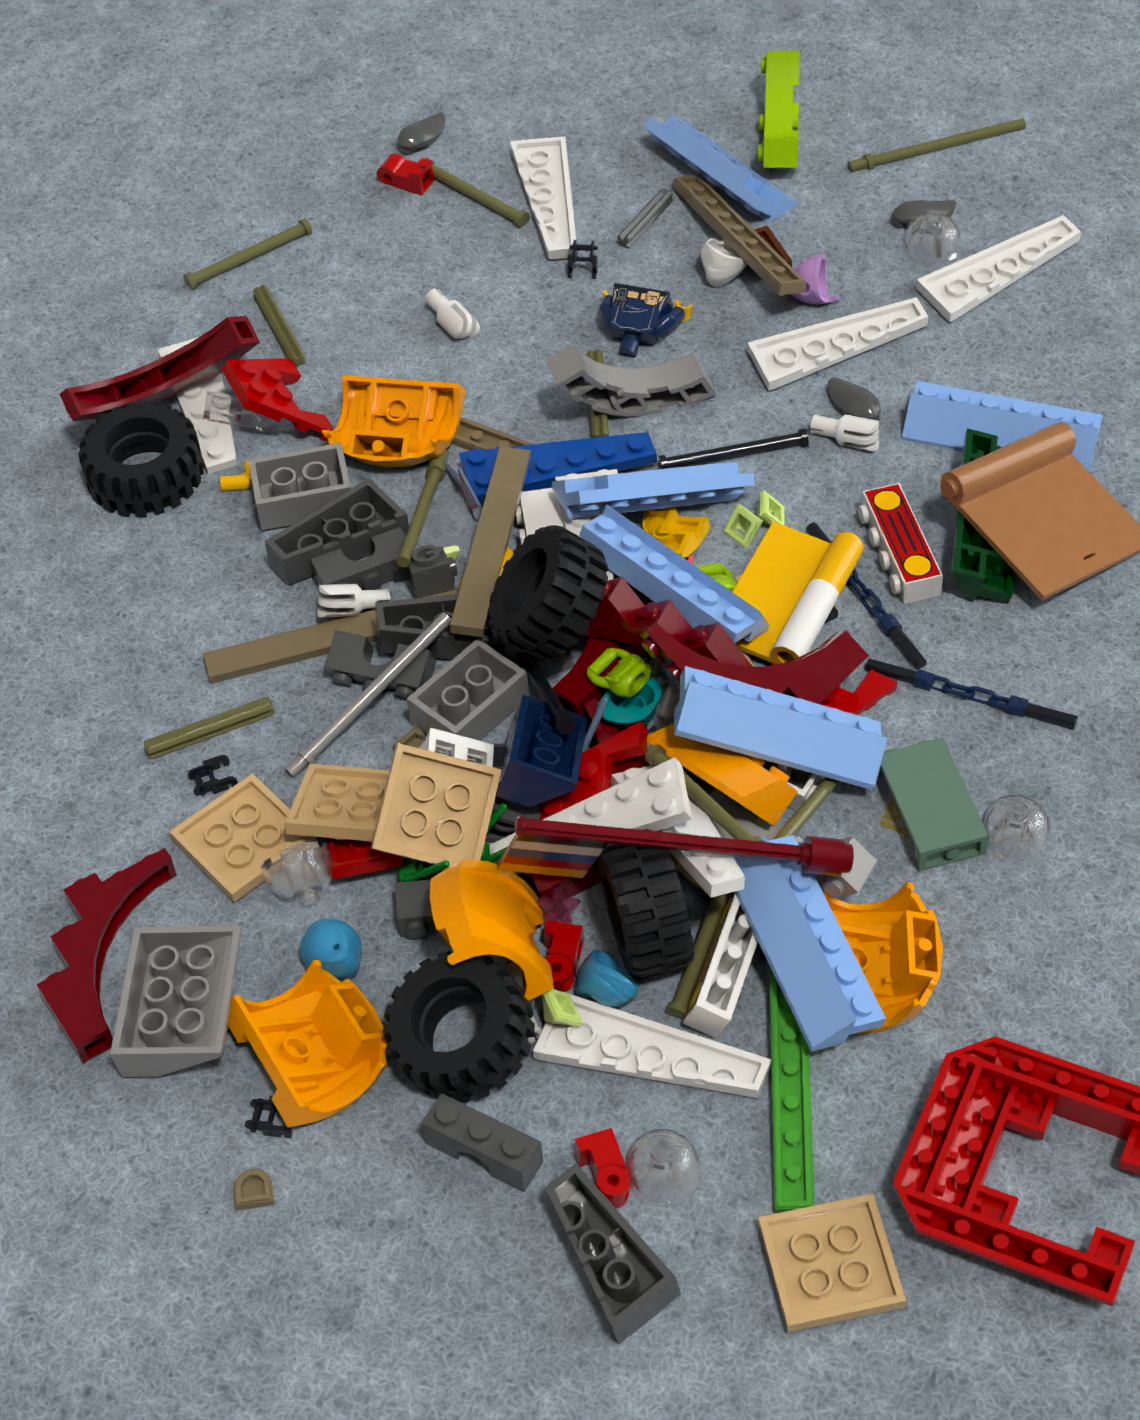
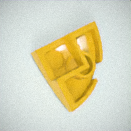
(677, 532)

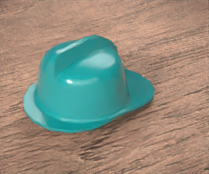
(633, 709)

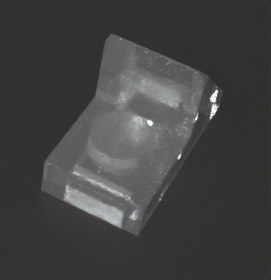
(229, 410)

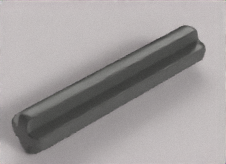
(645, 218)

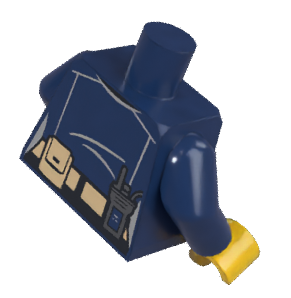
(640, 315)

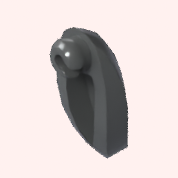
(421, 133)
(909, 210)
(853, 399)

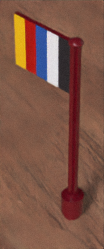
(574, 847)

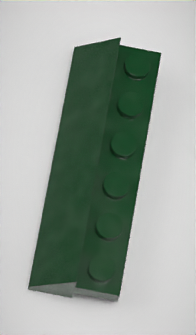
(974, 561)

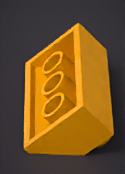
(731, 773)

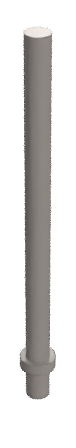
(307, 755)

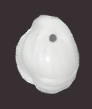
(720, 262)

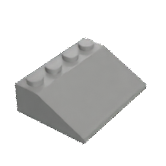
(175, 998)

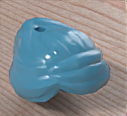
(334, 945)
(605, 981)

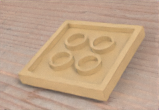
(337, 803)
(435, 807)
(237, 836)
(831, 1263)

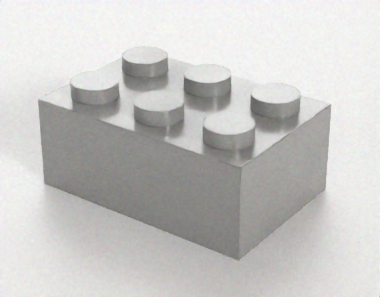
(297, 483)
(469, 693)

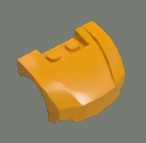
(397, 420)
(491, 914)
(896, 949)
(315, 1043)

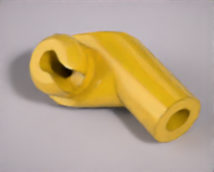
(237, 482)

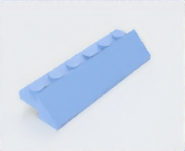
(721, 168)
(943, 414)
(652, 489)
(667, 576)
(779, 728)
(807, 950)

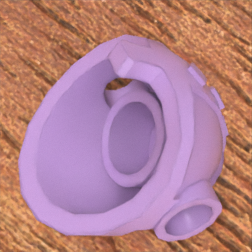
(814, 273)

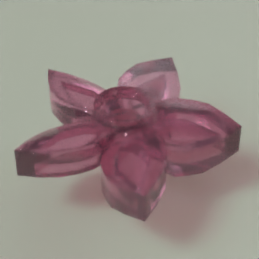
(558, 907)

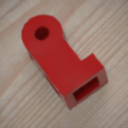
(406, 174)
(565, 951)
(607, 1164)

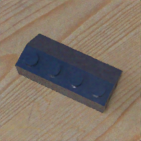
(538, 758)

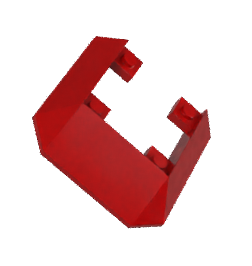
(958, 1135)

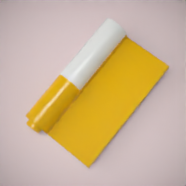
(794, 587)

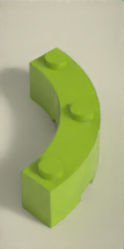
(781, 112)

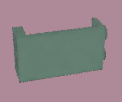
(934, 804)

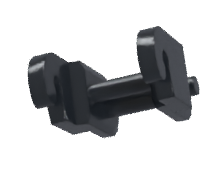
(592, 259)
(208, 769)
(266, 1127)

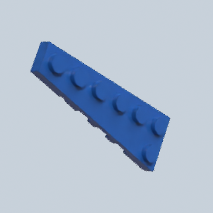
(561, 459)

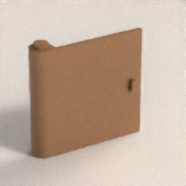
(1043, 511)

